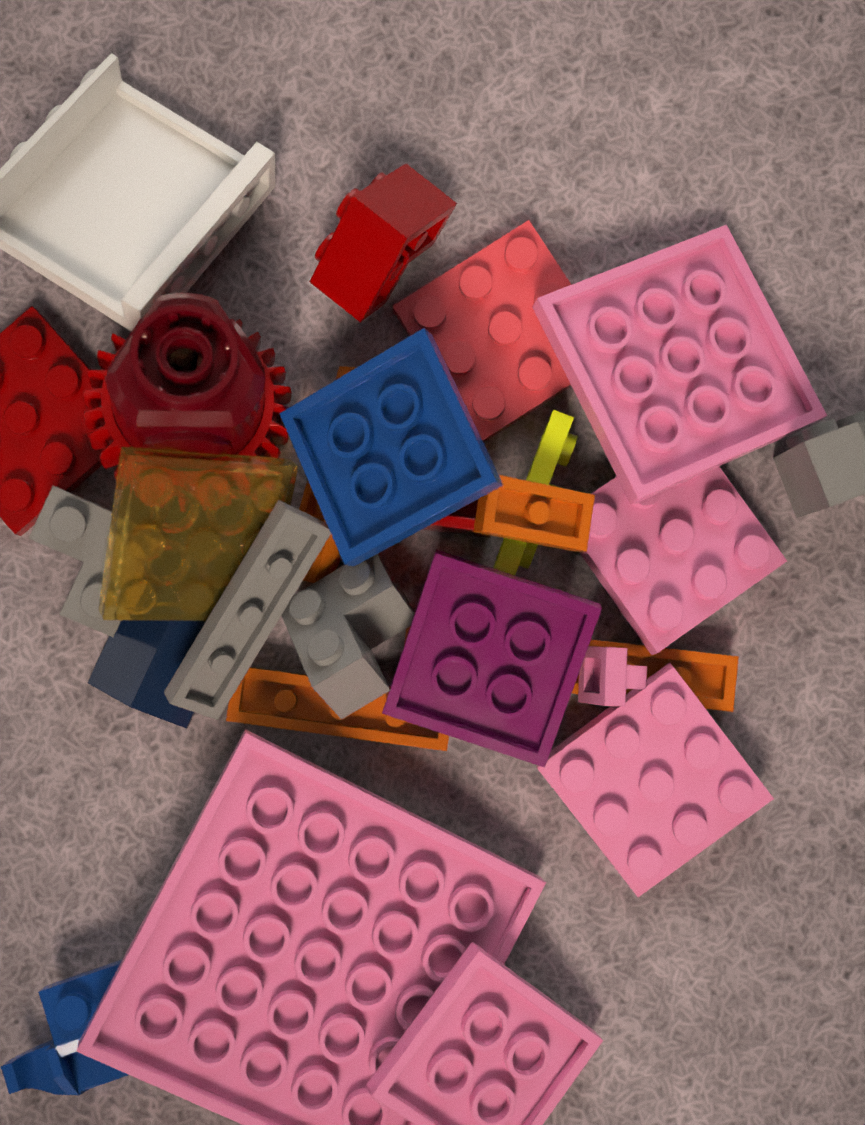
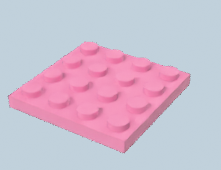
(678, 362)

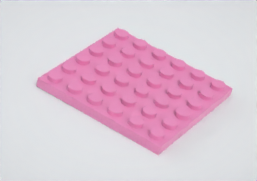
(298, 944)

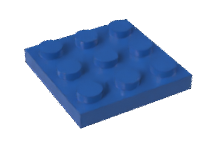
(390, 448)

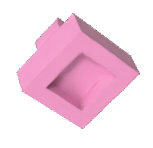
(607, 676)

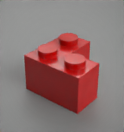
(378, 238)

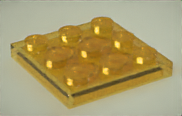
(184, 529)

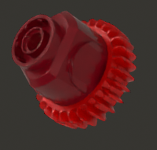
(187, 386)

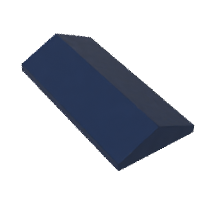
(142, 662)

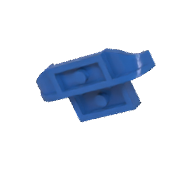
(56, 1064)

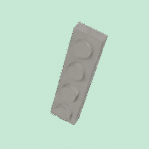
(247, 611)

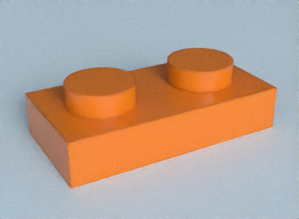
(536, 514)

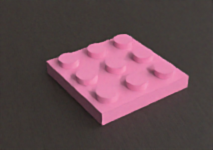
(677, 554)
(654, 780)
(484, 1051)

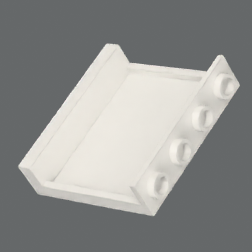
(125, 197)

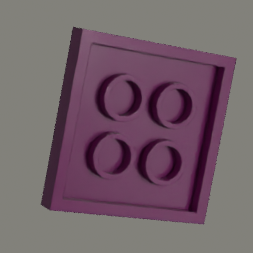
(491, 658)

